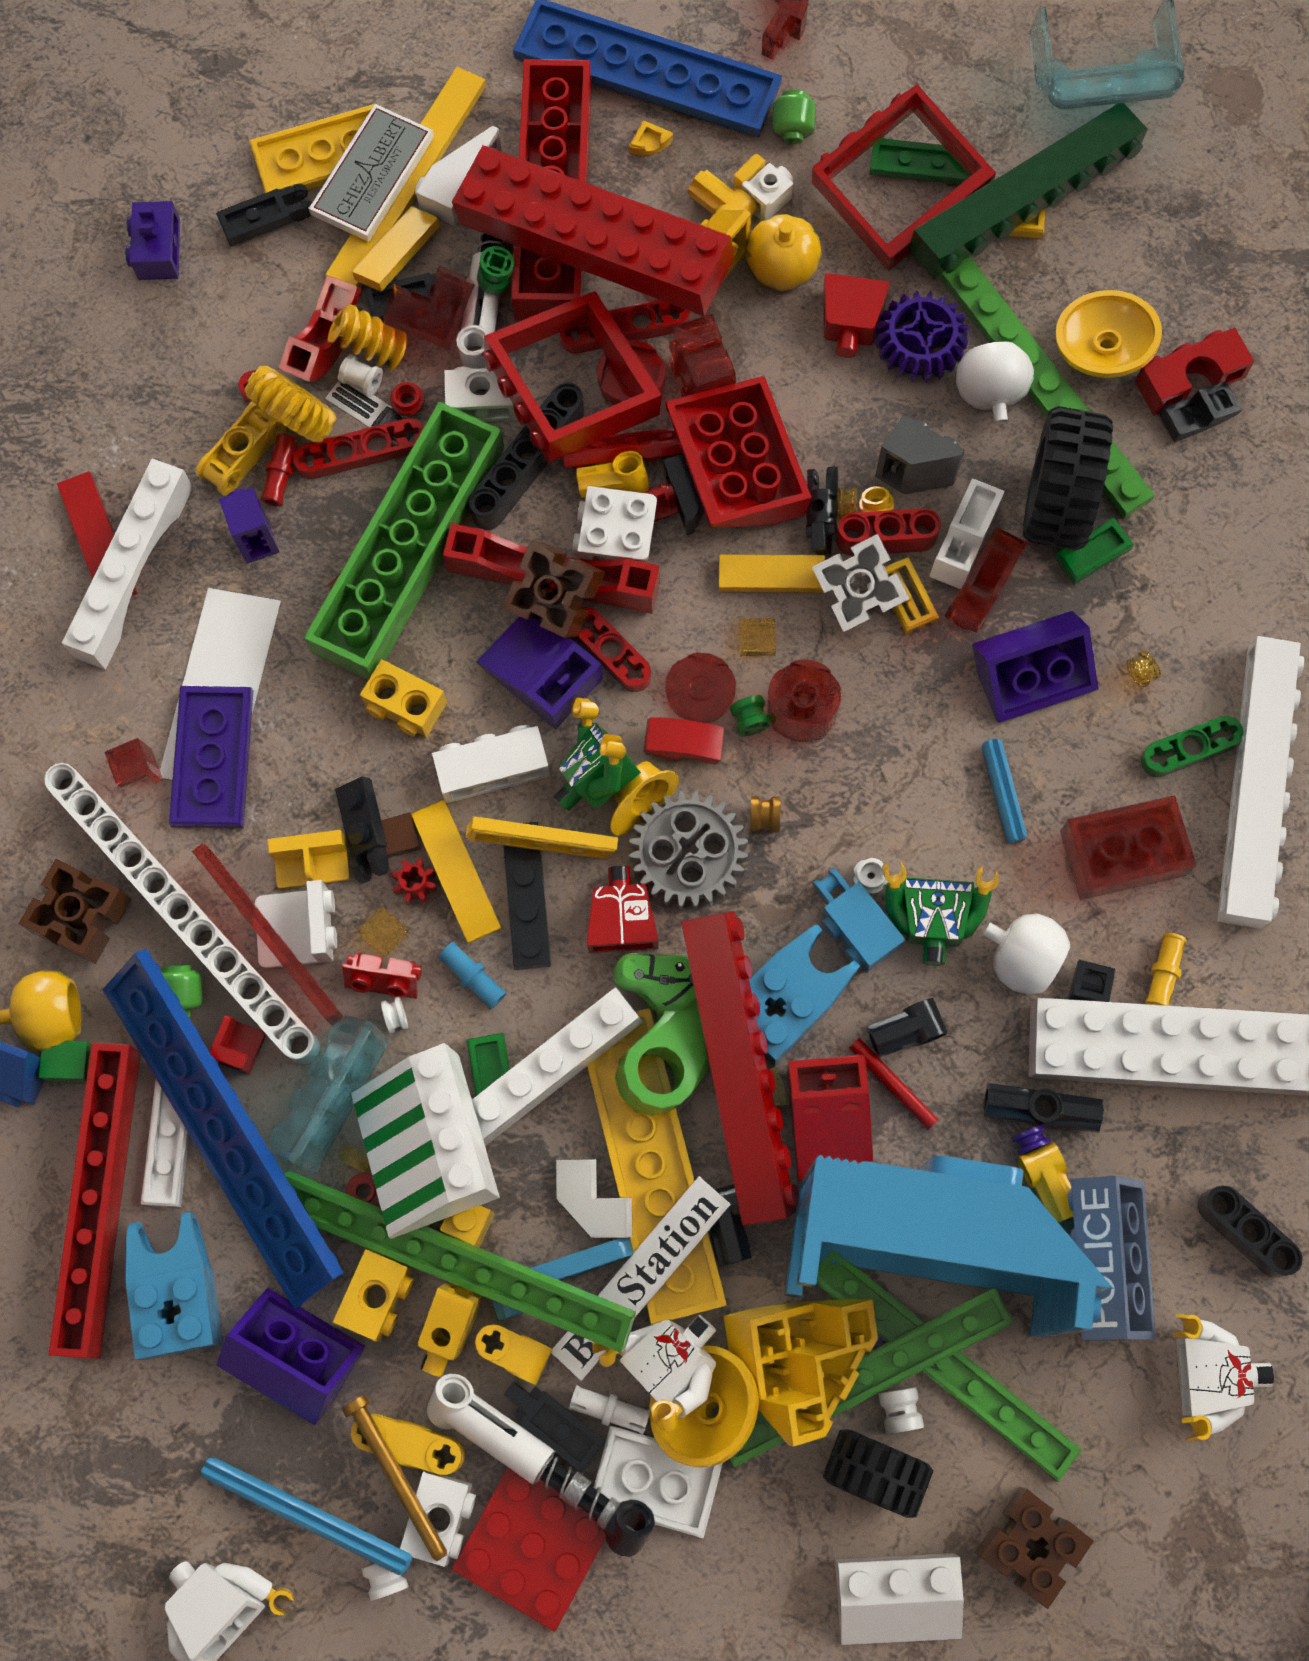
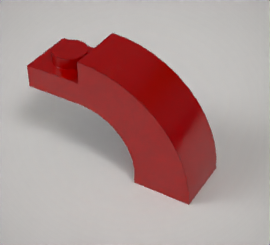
(310, 353)

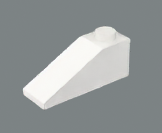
(445, 177)

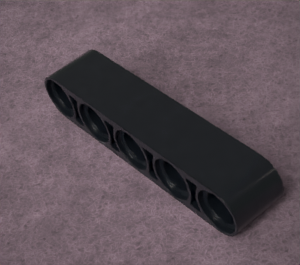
(518, 469)

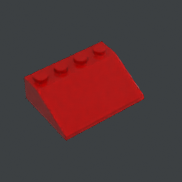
(740, 455)

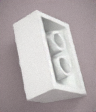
(899, 1598)

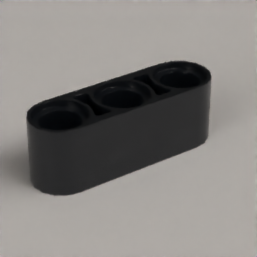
(1267, 1238)

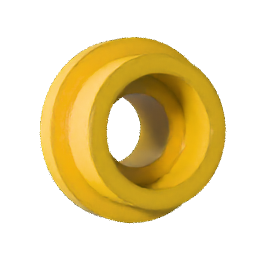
(876, 499)

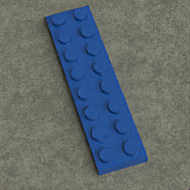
(652, 67)

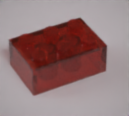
(1127, 847)

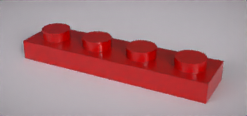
(648, 444)

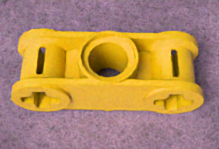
(252, 428)
(413, 1445)

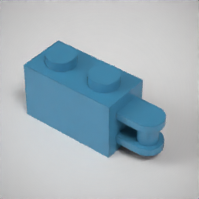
(857, 922)

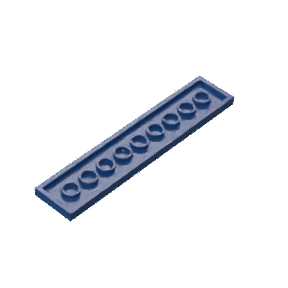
(222, 1130)

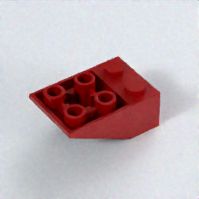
(830, 1110)

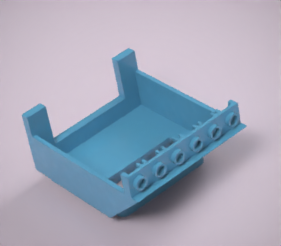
(946, 1225)

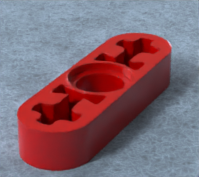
(635, 660)

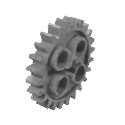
(715, 868)

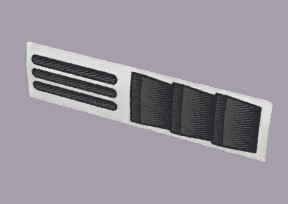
(366, 409)

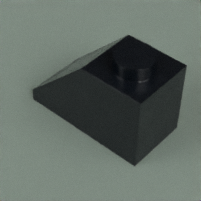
(687, 499)

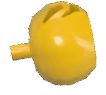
(783, 252)
(44, 1010)

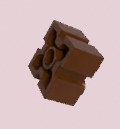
(535, 599)
(73, 889)
(1060, 1544)

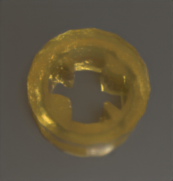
(847, 501)
(1143, 668)

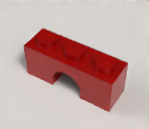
(1217, 357)

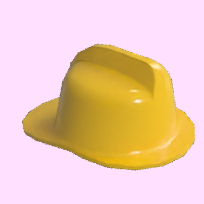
(638, 795)

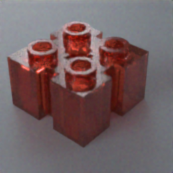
(700, 356)

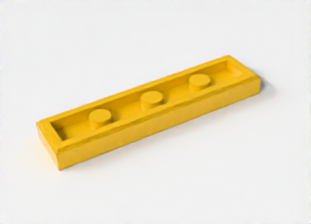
(541, 838)

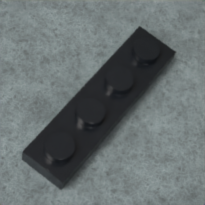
(527, 907)

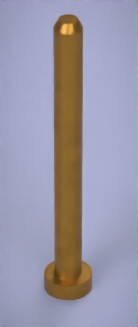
(395, 1475)

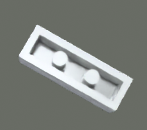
(491, 763)

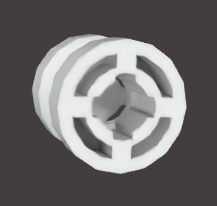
(897, 1401)

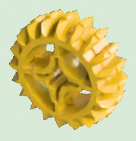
(290, 404)

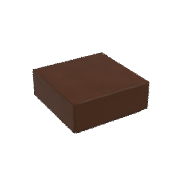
(400, 835)

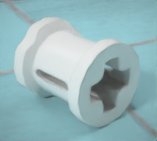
(360, 375)

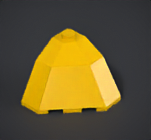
(803, 1359)

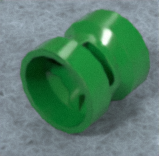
(495, 270)

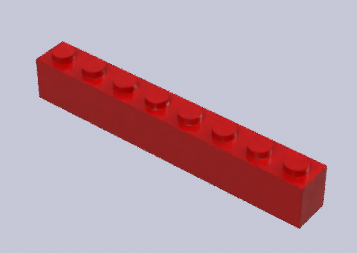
(739, 1068)
(95, 1202)

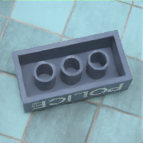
(1115, 1238)

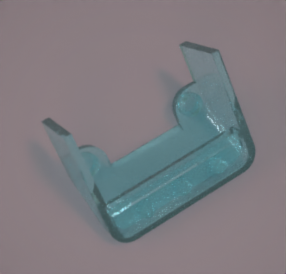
(1153, 75)

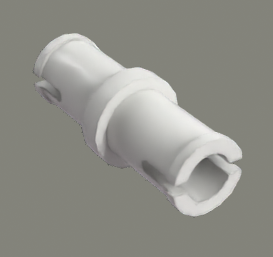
(609, 1409)

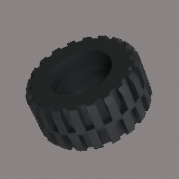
(1068, 478)

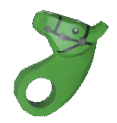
(676, 1036)

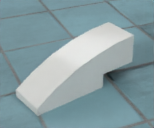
(966, 533)

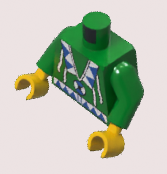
(596, 764)
(936, 910)

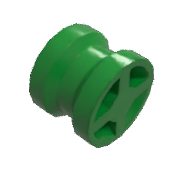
(750, 715)

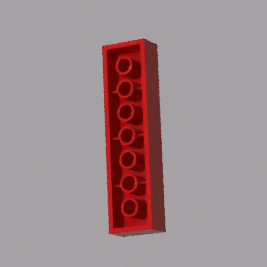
(558, 138)
(594, 230)

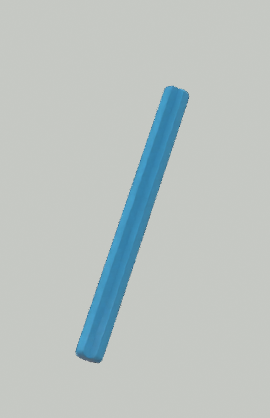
(306, 1516)

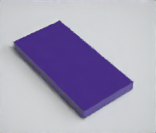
(211, 757)

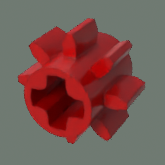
(418, 890)

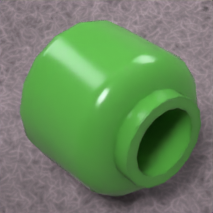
(794, 116)
(185, 984)

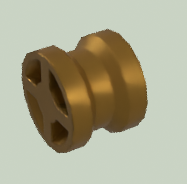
(765, 814)

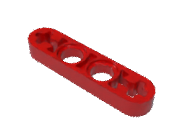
(623, 318)
(358, 442)

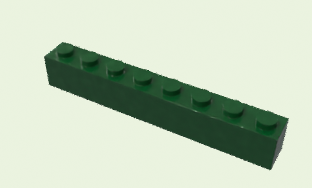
(1027, 190)

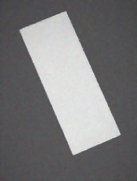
(227, 649)

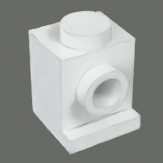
(770, 190)

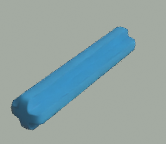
(1004, 791)

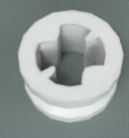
(394, 1015)

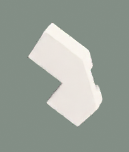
(578, 1194)

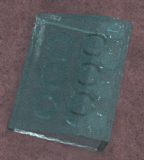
(327, 1099)

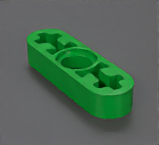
(1211, 728)

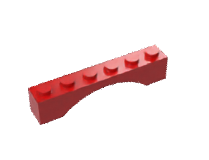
(492, 558)

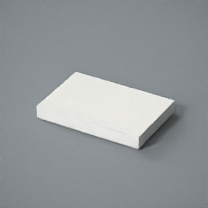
(640, 1470)

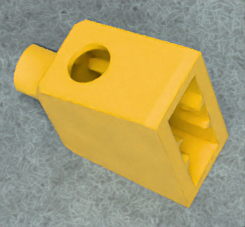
(455, 1311)

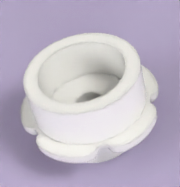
(867, 866)

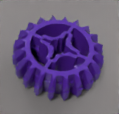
(906, 346)

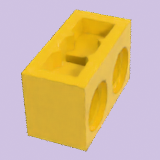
(408, 692)

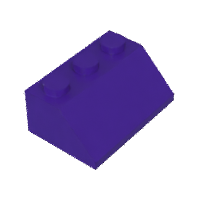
(1036, 665)
(289, 1356)

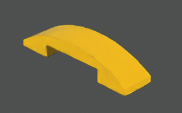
(456, 871)

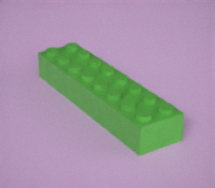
(404, 541)

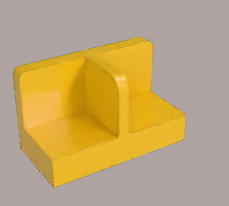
(310, 858)

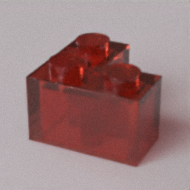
(434, 316)

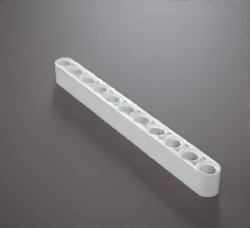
(166, 902)

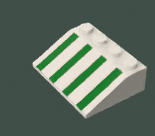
(423, 1141)

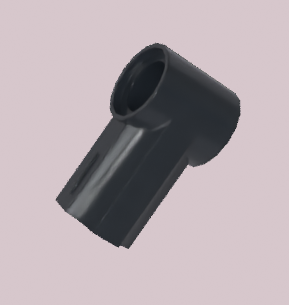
(917, 1024)
(728, 1232)

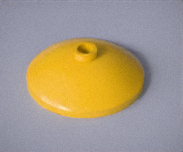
(1113, 322)
(706, 1440)

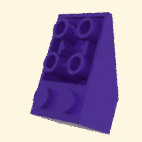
(542, 669)

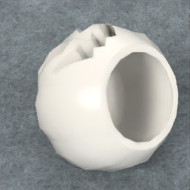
(994, 377)
(1028, 952)

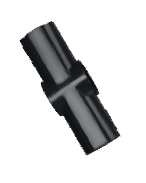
(1067, 1110)

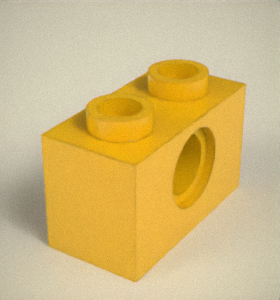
(355, 1310)

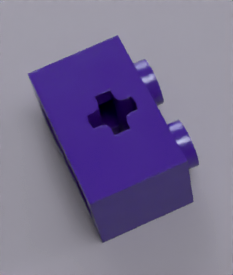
(248, 525)

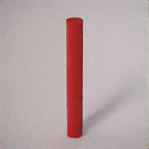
(894, 1084)

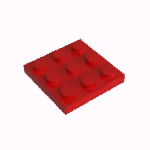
(530, 1549)

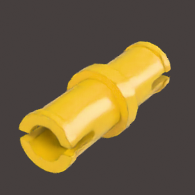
(1166, 969)

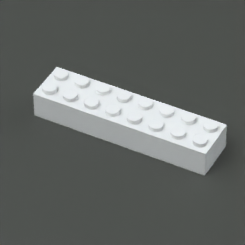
(1169, 1046)

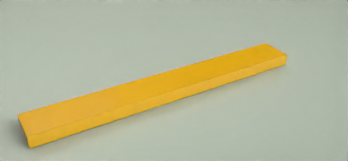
(445, 120)

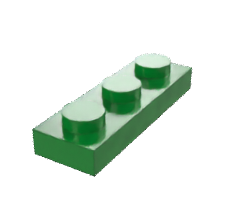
(915, 162)

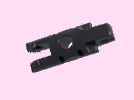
(822, 511)

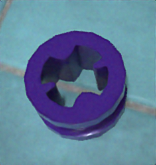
(1030, 1140)

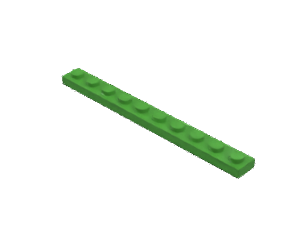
(1049, 388)
(468, 1266)

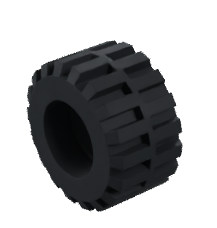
(878, 1473)

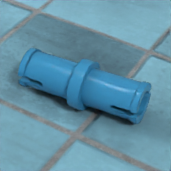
(472, 975)

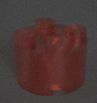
(809, 681)

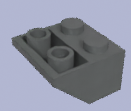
(918, 458)

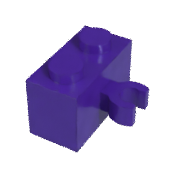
(154, 240)

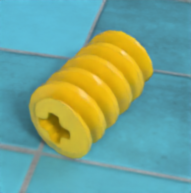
(369, 334)

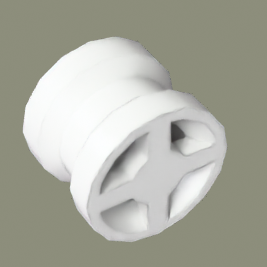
(383, 1581)

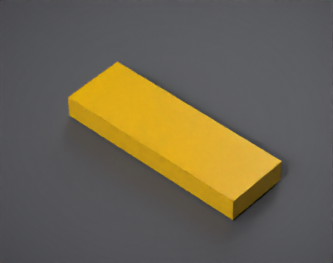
(396, 248)
(769, 573)

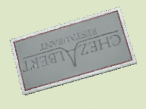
(371, 172)

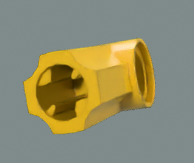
(717, 196)
(624, 473)
(1046, 1173)

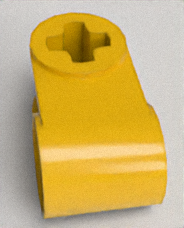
(519, 1356)

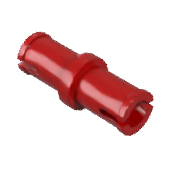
(279, 470)

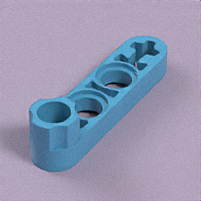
(575, 1265)

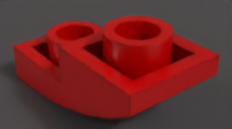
(683, 738)

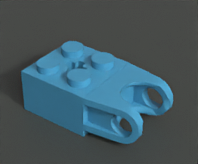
(800, 991)
(167, 1280)

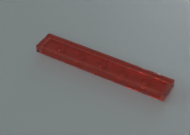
(268, 934)

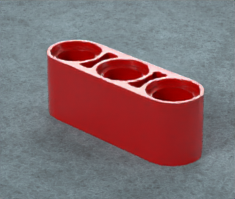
(901, 521)

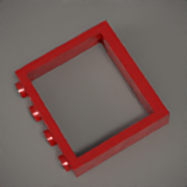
(875, 128)
(557, 443)

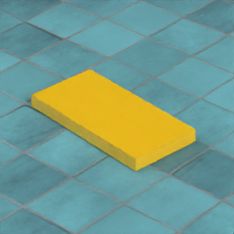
(306, 151)

